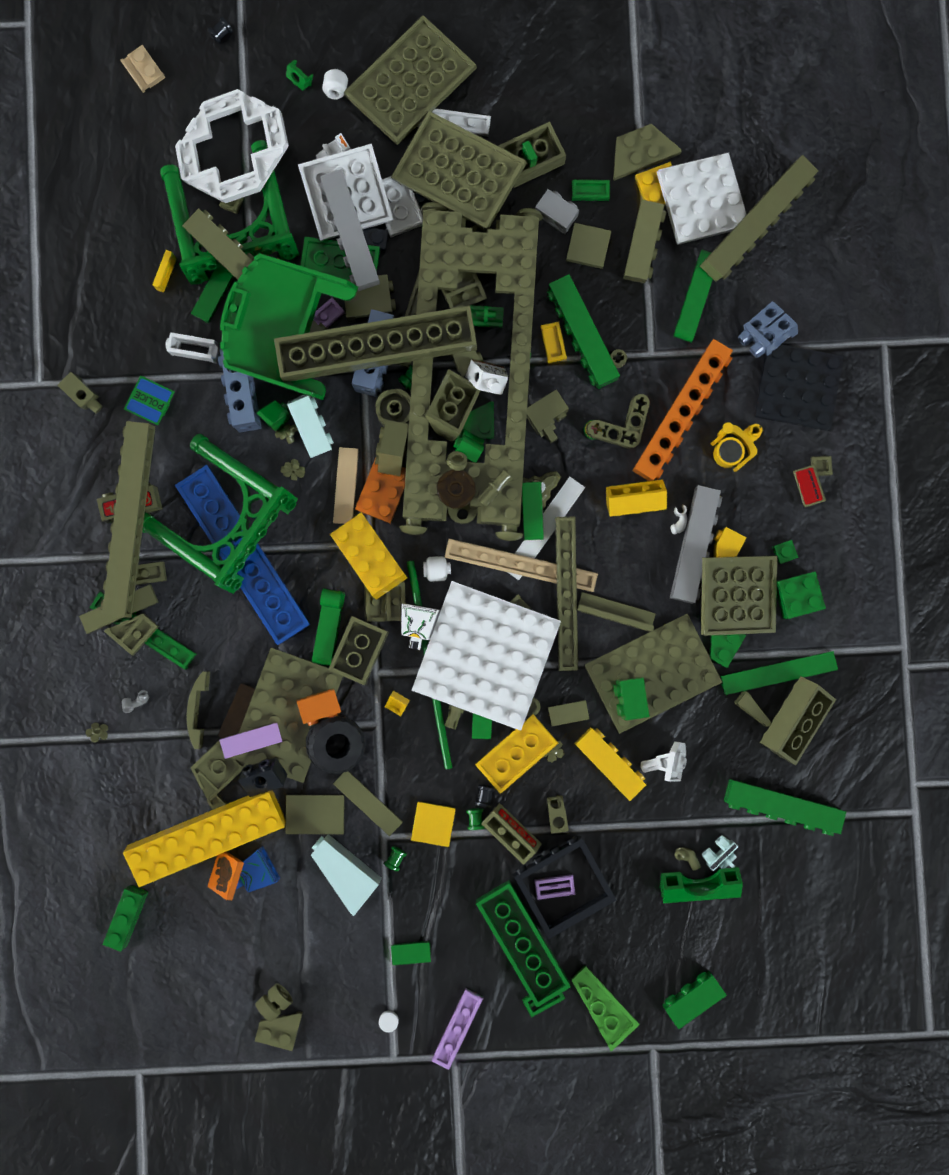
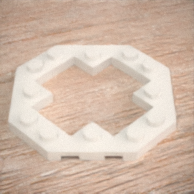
(263, 161)

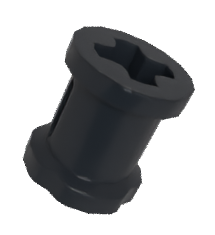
(220, 30)
(484, 795)

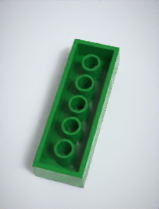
(523, 943)

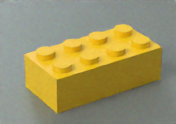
(368, 556)

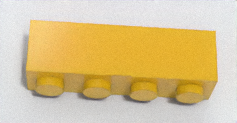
(610, 764)

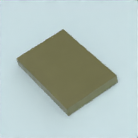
(315, 814)

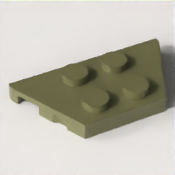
(641, 150)

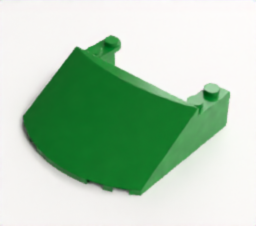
(272, 303)

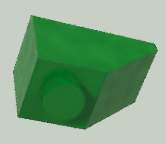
(275, 415)

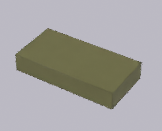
(568, 713)

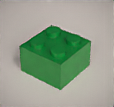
(799, 595)
(631, 698)

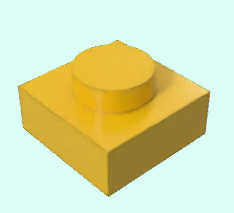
(397, 703)

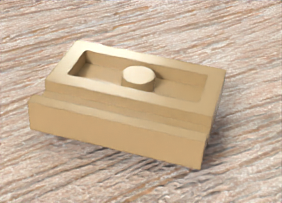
(142, 68)

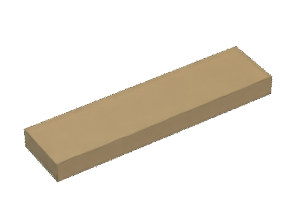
(345, 485)

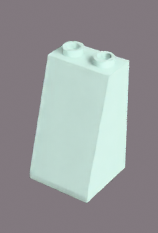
(345, 873)

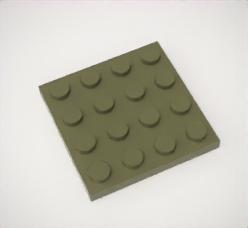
(738, 595)

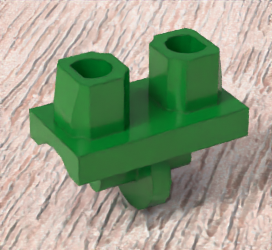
(487, 316)

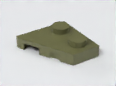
(133, 632)
(280, 1032)

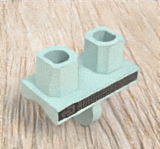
(724, 854)

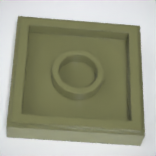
(588, 245)

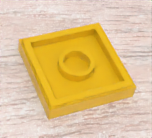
(433, 824)

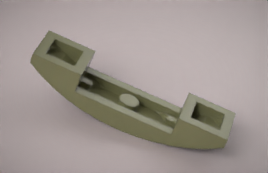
(196, 734)

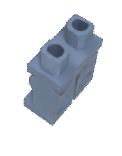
(768, 330)

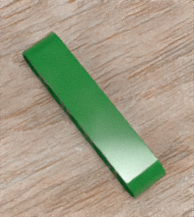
(694, 301)

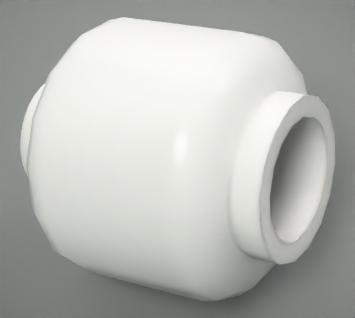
(335, 83)
(436, 568)

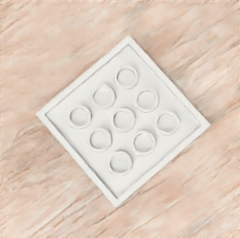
(363, 182)
(702, 198)

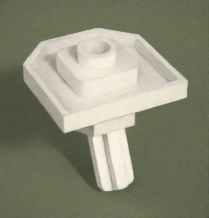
(671, 763)

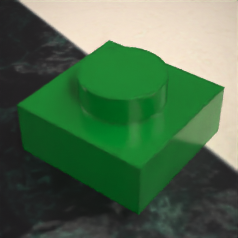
(785, 552)

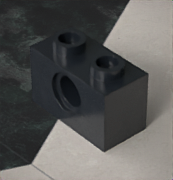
(262, 777)

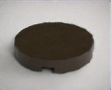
(456, 489)

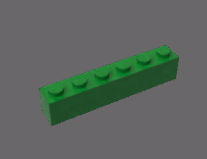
(583, 332)
(784, 806)

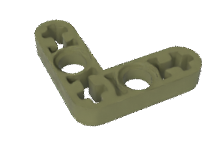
(628, 429)

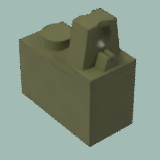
(545, 412)

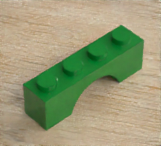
(722, 885)

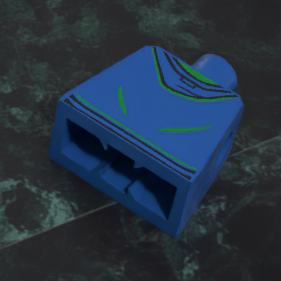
(258, 871)

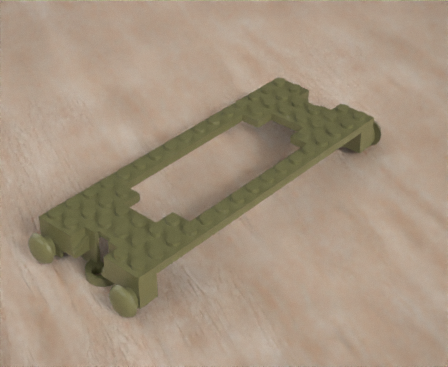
(512, 255)

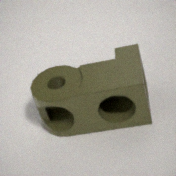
(557, 814)

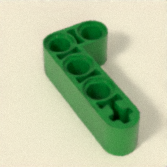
(328, 626)

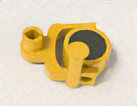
(731, 450)

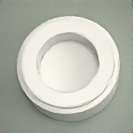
(388, 1021)

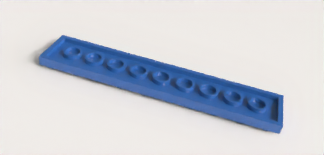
(261, 581)

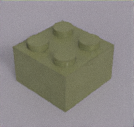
(392, 447)

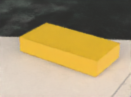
(164, 271)
(553, 342)

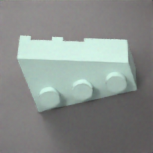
(310, 425)

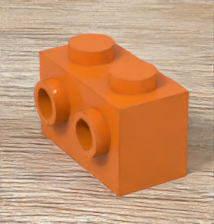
(318, 706)

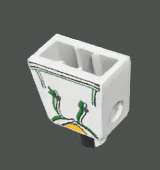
(418, 623)

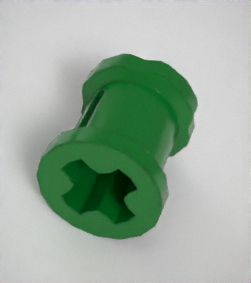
(475, 818)
(395, 858)

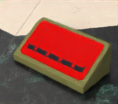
(809, 486)

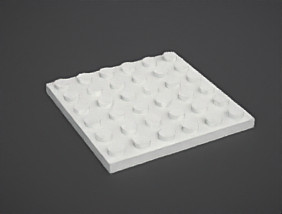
(486, 655)

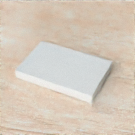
(403, 207)

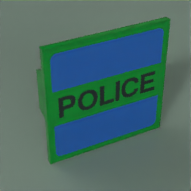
(149, 400)

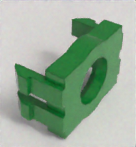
(305, 81)

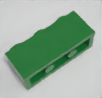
(125, 918)
(693, 999)

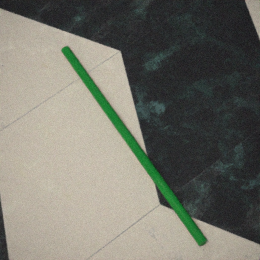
(436, 703)

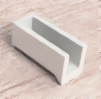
(174, 342)

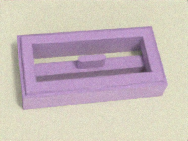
(555, 886)

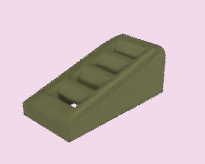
(748, 705)

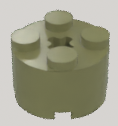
(393, 399)

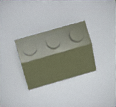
(451, 405)

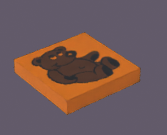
(225, 875)

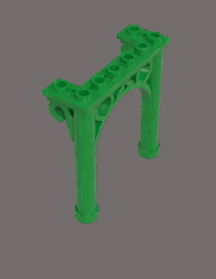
(196, 262)
(273, 498)

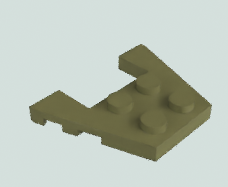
(215, 773)

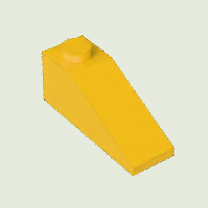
(728, 543)

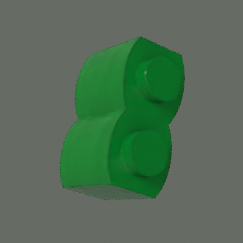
(469, 444)

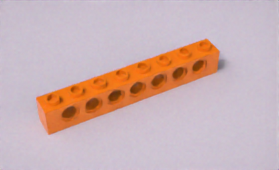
(715, 351)

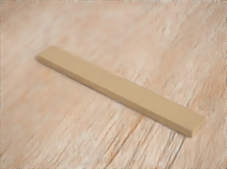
(514, 563)

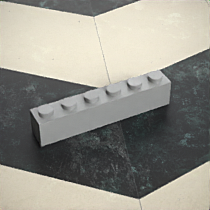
(349, 229)
(695, 544)

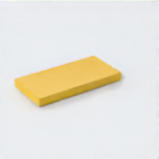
(516, 754)

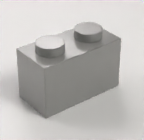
(557, 211)

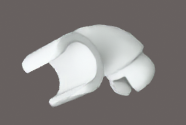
(681, 524)

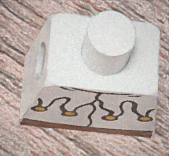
(490, 379)

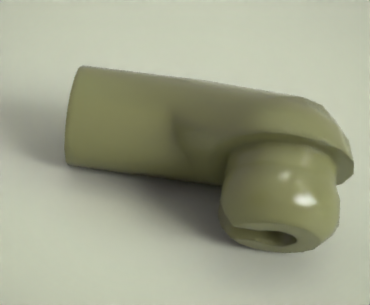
(688, 855)

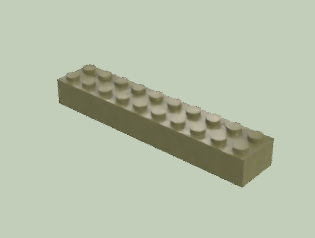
(375, 344)

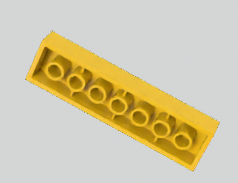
(204, 837)

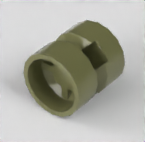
(272, 1004)

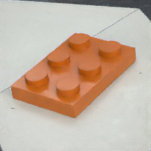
(381, 494)

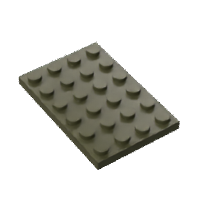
(410, 80)
(458, 170)
(669, 661)
(274, 700)

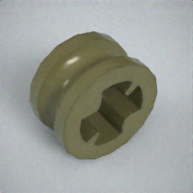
(623, 354)

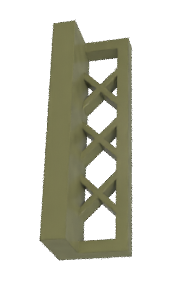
(616, 612)

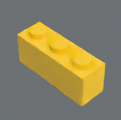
(636, 498)

